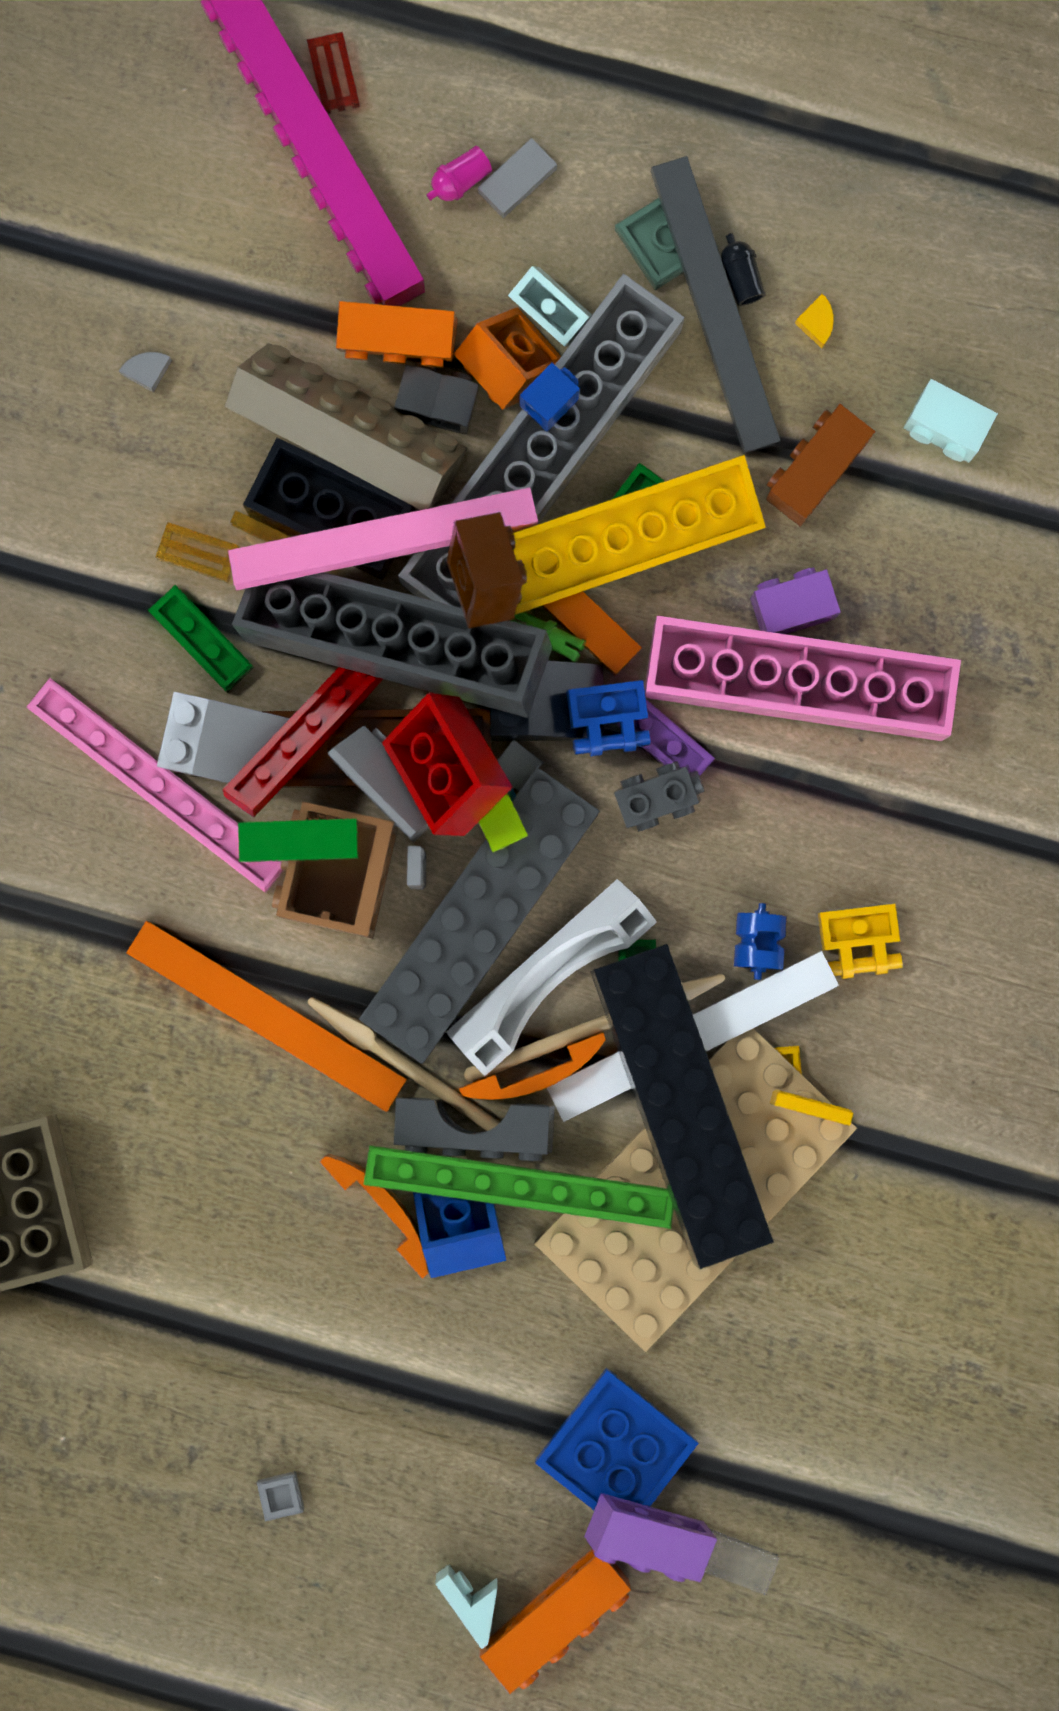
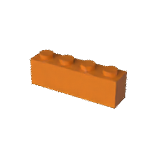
(554, 1620)

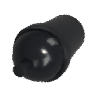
(742, 271)

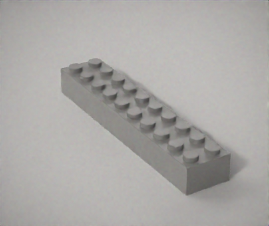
(611, 363)

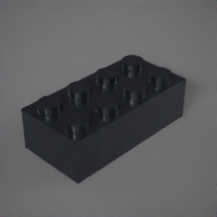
(311, 495)

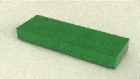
(201, 638)
(298, 840)

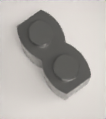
(437, 398)

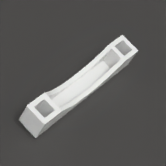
(602, 927)

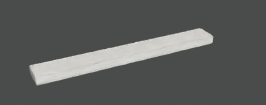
(715, 1025)

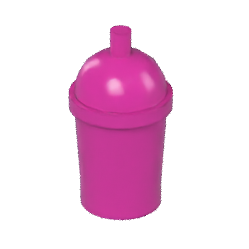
(459, 175)

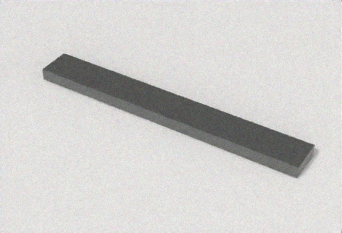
(715, 305)

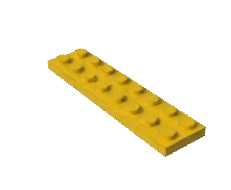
(636, 531)

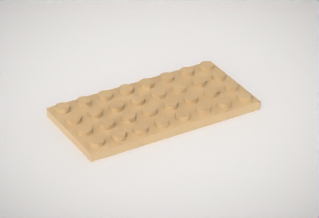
(646, 1272)

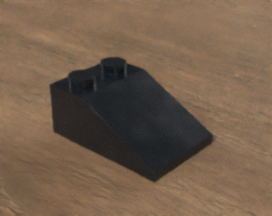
(549, 713)

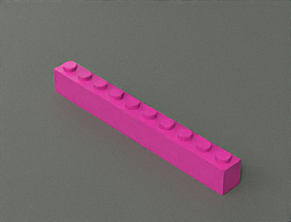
(317, 150)

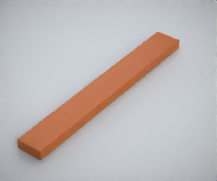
(266, 1016)

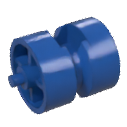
(760, 947)

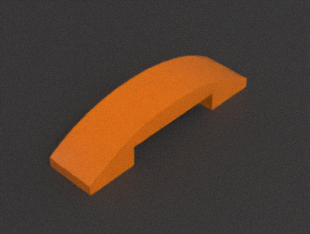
(490, 1089)
(347, 1172)

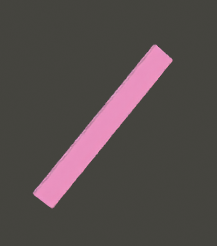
(371, 540)
(152, 783)

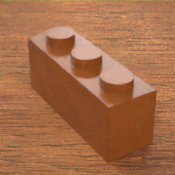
(818, 463)

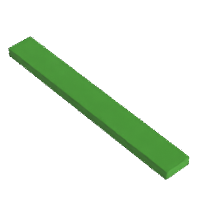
(518, 1186)

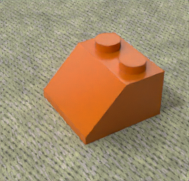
(506, 355)

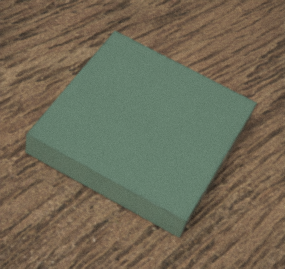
(651, 244)

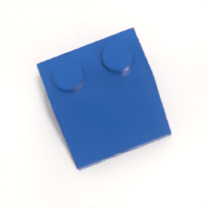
(458, 1233)

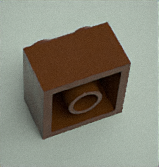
(485, 569)

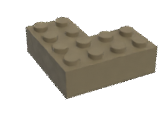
(38, 1206)

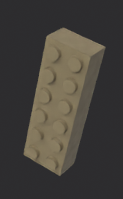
(345, 426)

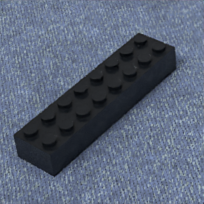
(681, 1107)

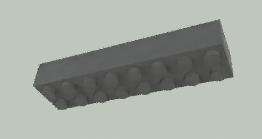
(397, 639)
(478, 919)

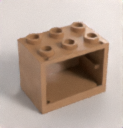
(339, 892)

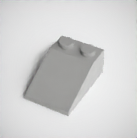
(213, 737)

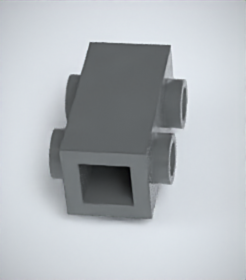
(669, 792)

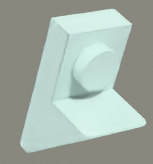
(474, 1610)

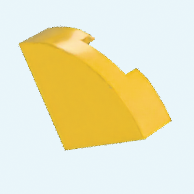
(817, 321)

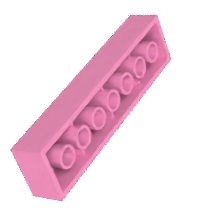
(802, 678)

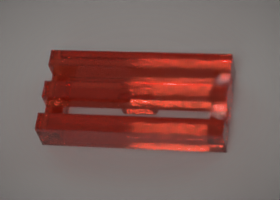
(339, 102)

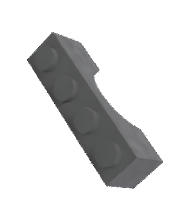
(426, 1124)

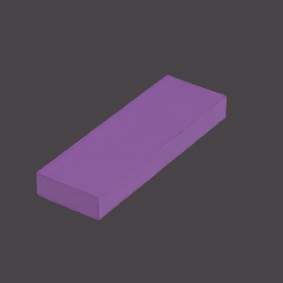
(670, 742)

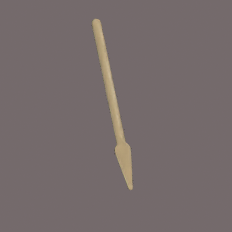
(580, 1032)
(366, 1039)

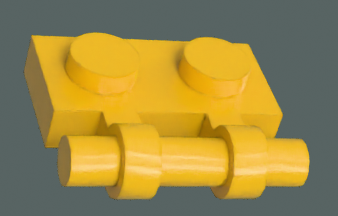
(861, 928)

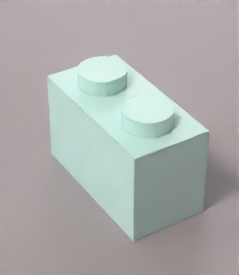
(550, 305)
(949, 421)

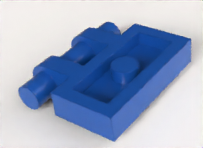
(607, 705)

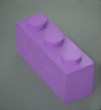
(650, 1539)

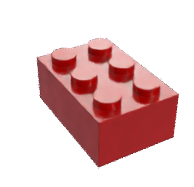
(446, 765)

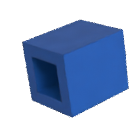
(550, 396)

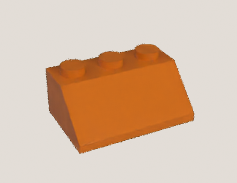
(396, 333)

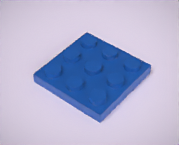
(616, 1446)

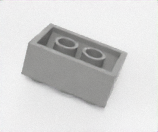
(372, 770)

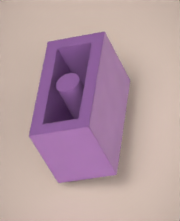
(795, 603)

